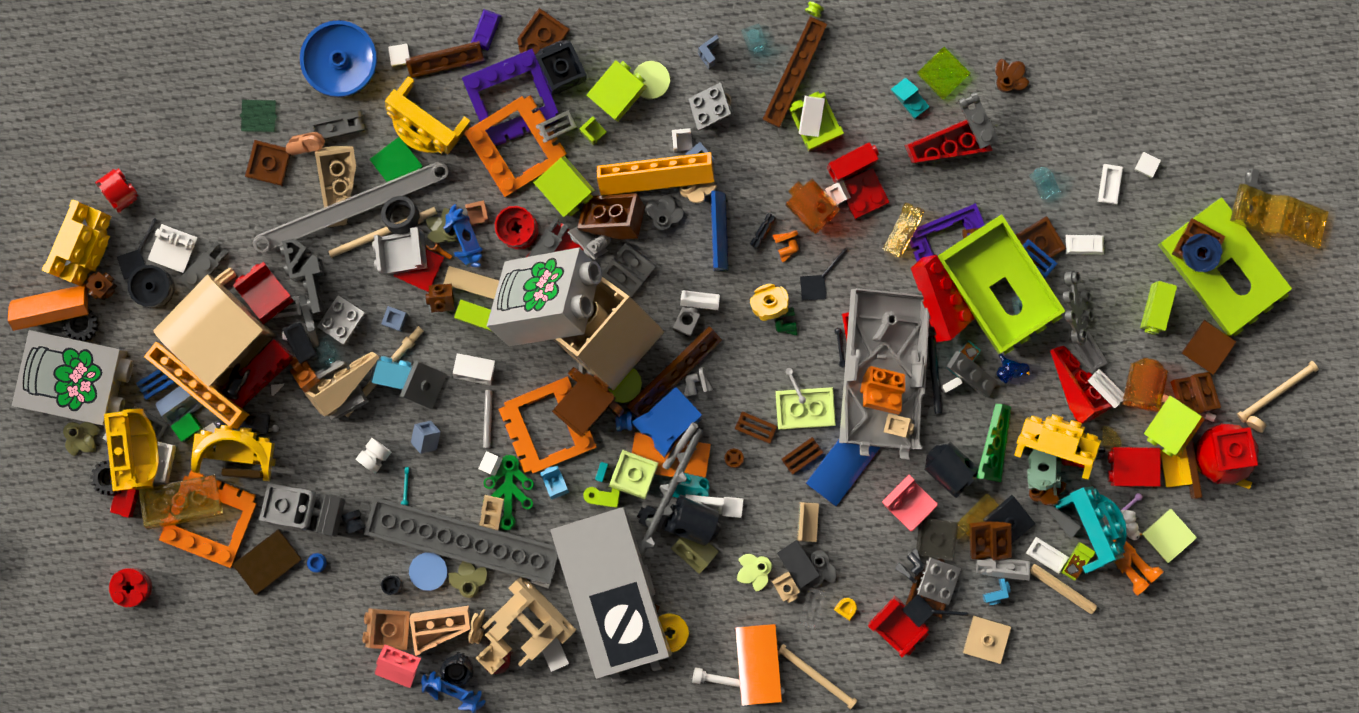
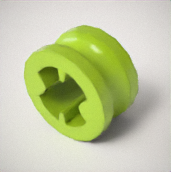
(814, 9)

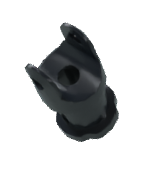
(235, 383)

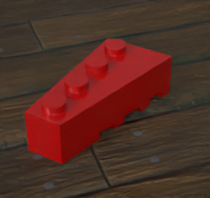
(941, 298)
(263, 369)

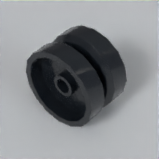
(162, 286)

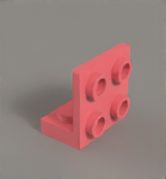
(909, 503)
(397, 666)

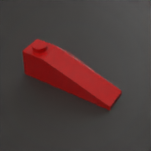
(1081, 396)

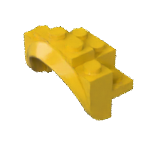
(79, 244)
(1060, 439)
(234, 447)
(131, 449)

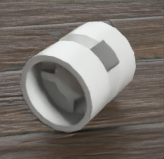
(373, 455)

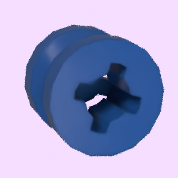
(624, 422)

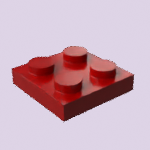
(865, 193)

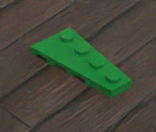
(994, 451)

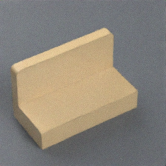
(808, 522)

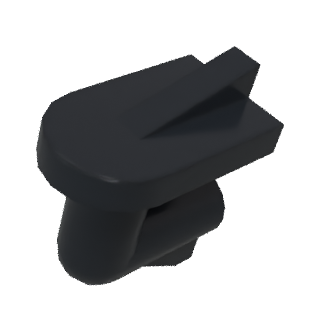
(919, 566)

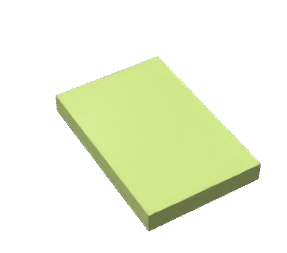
(815, 412)

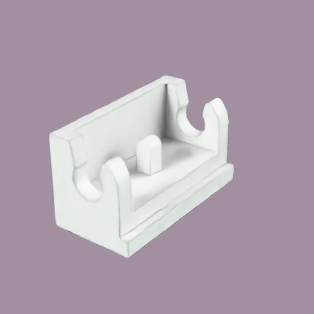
(473, 369)
(166, 458)

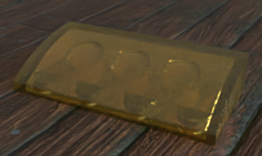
(180, 502)

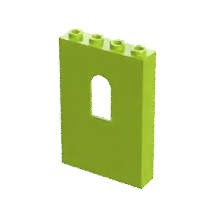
(986, 259)
(1225, 306)

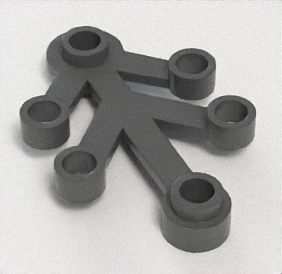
(1078, 333)

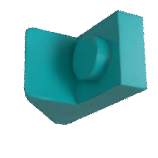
(910, 98)

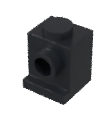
(643, 514)

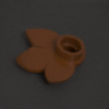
(1012, 73)
(1047, 496)

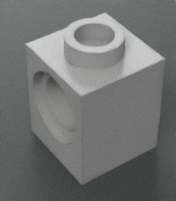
(686, 329)

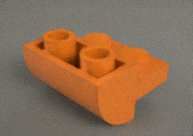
(883, 390)

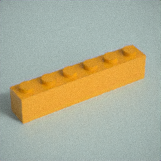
(655, 174)
(209, 397)

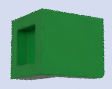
(186, 427)

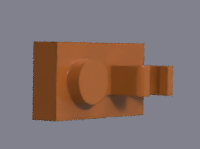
(304, 374)

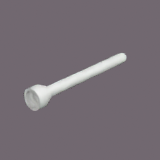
(701, 676)

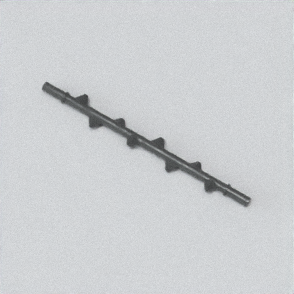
(668, 491)

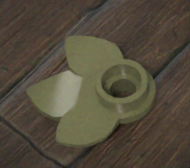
(437, 232)
(82, 439)
(468, 575)

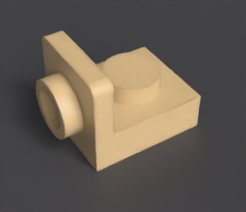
(899, 426)

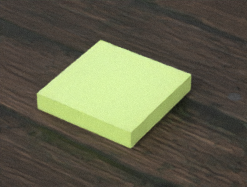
(633, 474)
(1169, 535)

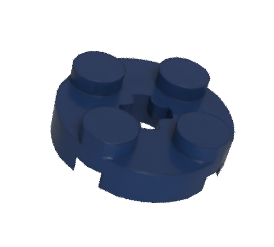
(1212, 255)

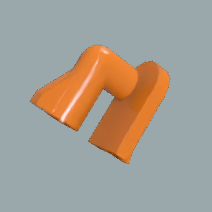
(792, 248)

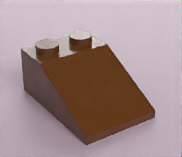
(613, 216)

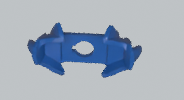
(470, 249)
(437, 685)

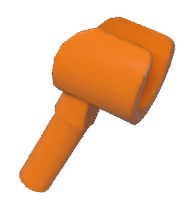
(437, 248)

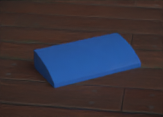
(719, 231)
(839, 471)

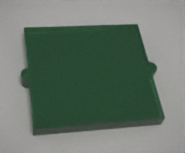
(258, 115)

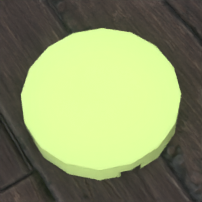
(656, 79)

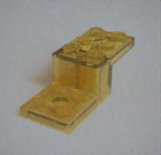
(1279, 216)

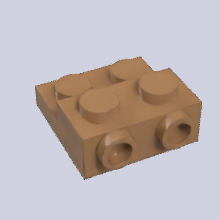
(386, 628)

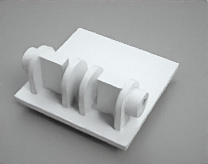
(172, 248)

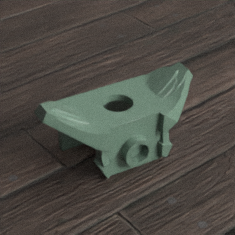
(1047, 479)

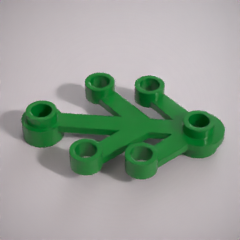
(509, 487)

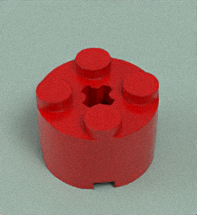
(116, 190)
(133, 577)

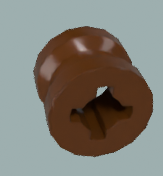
(734, 458)

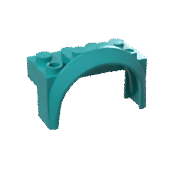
(1099, 534)

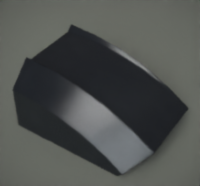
(560, 66)

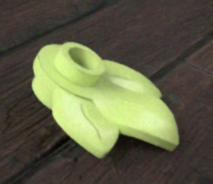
(752, 572)

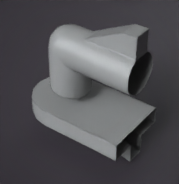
(692, 378)

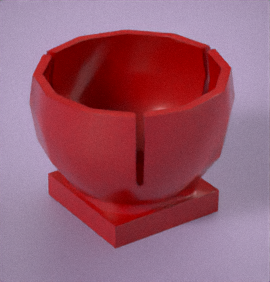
(1227, 453)

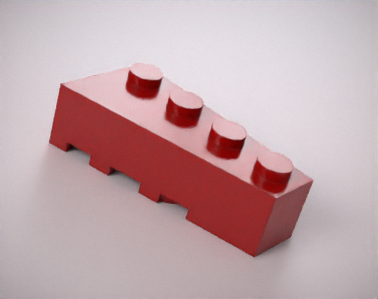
(945, 143)

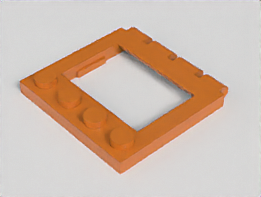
(493, 160)
(518, 429)
(208, 548)

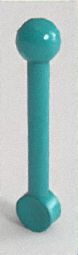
(404, 501)

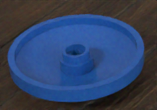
(338, 58)

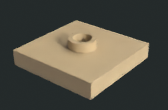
(986, 639)

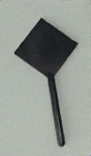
(132, 260)
(814, 286)
(919, 611)

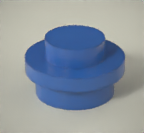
(316, 562)

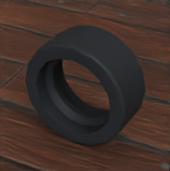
(393, 204)

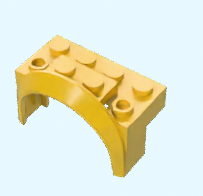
(406, 113)

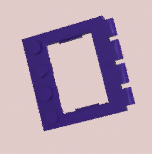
(498, 73)
(970, 217)

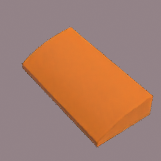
(48, 307)
(758, 664)

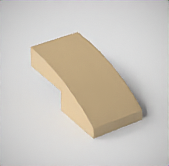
(491, 512)

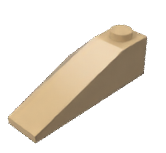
(336, 174)
(332, 393)

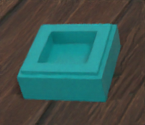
(601, 471)

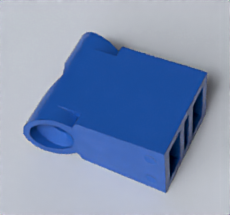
(668, 421)

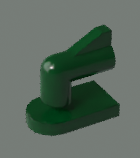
(789, 327)

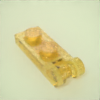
(903, 230)

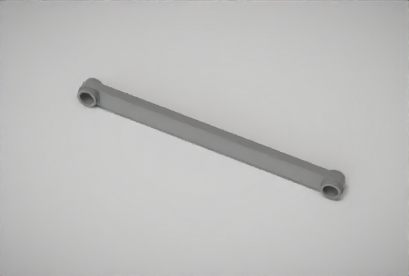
(350, 206)

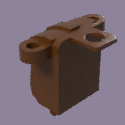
(586, 403)

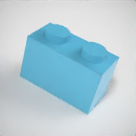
(390, 373)

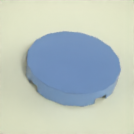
(428, 571)

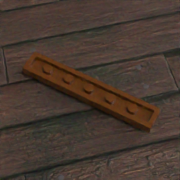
(794, 72)
(674, 372)

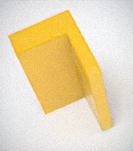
(1176, 469)

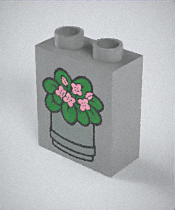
(544, 297)
(71, 378)

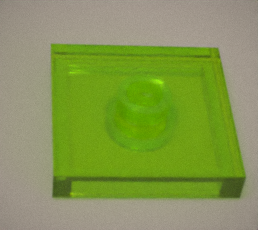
(943, 73)

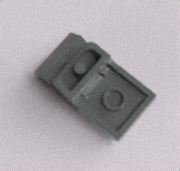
(300, 269)
(302, 509)

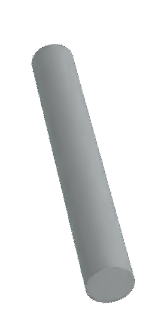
(487, 419)
(680, 445)

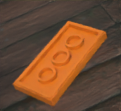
(697, 466)

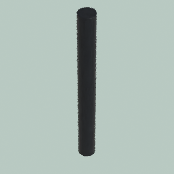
(935, 375)

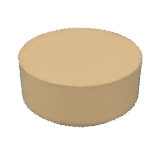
(1256, 424)

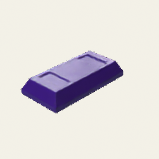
(486, 28)

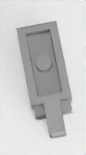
(1004, 568)

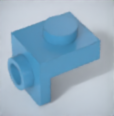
(554, 482)
(994, 597)

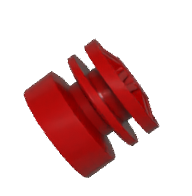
(506, 224)

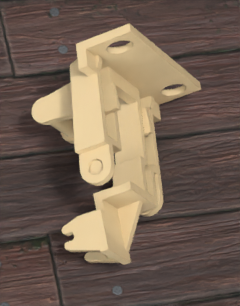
(523, 597)

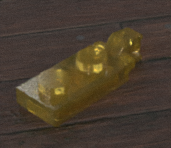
(976, 514)

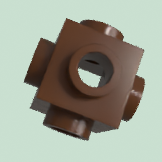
(107, 288)
(440, 298)

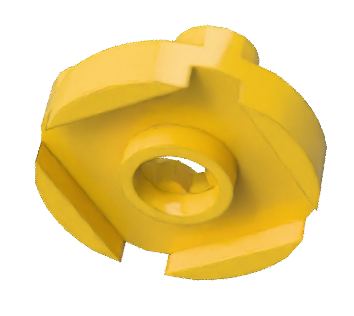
(773, 310)
(681, 630)

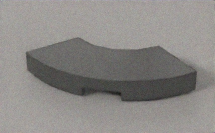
(309, 321)

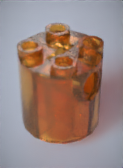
(812, 205)
(1145, 385)

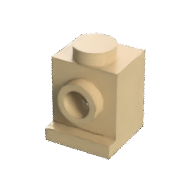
(783, 580)

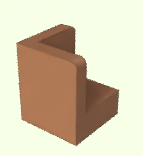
(477, 213)

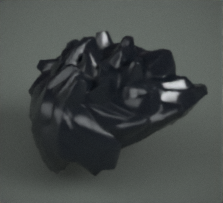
(457, 670)

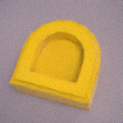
(846, 608)

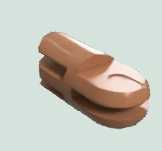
(305, 143)

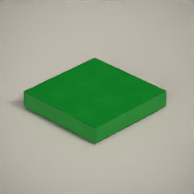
(395, 160)

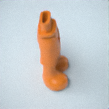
(1124, 565)

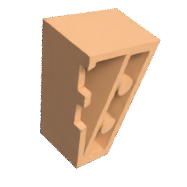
(437, 626)

